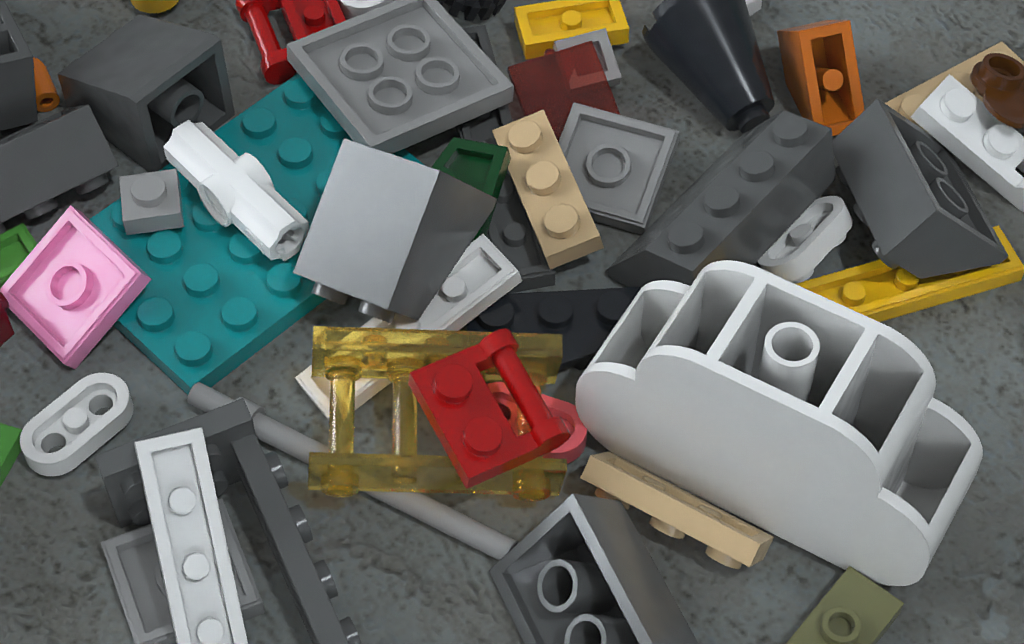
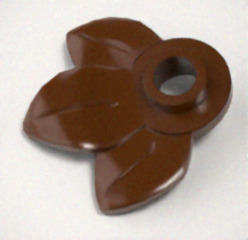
(1001, 85)

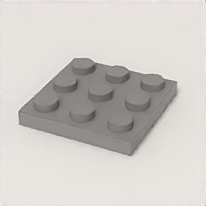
(399, 74)

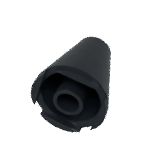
(715, 57)

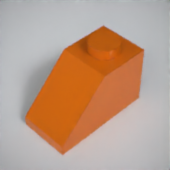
(822, 72)

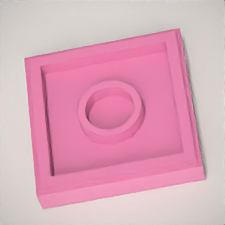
(73, 287)

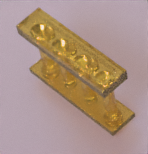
(391, 354)

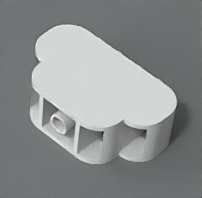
(785, 417)

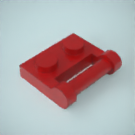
(302, 19)
(471, 420)

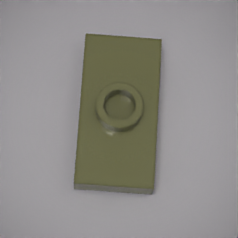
(850, 613)

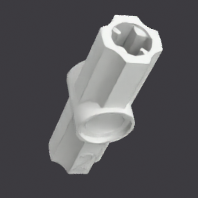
(236, 190)

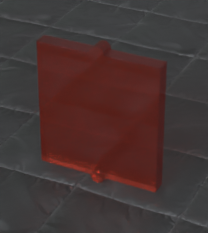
(559, 81)

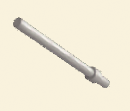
(412, 503)

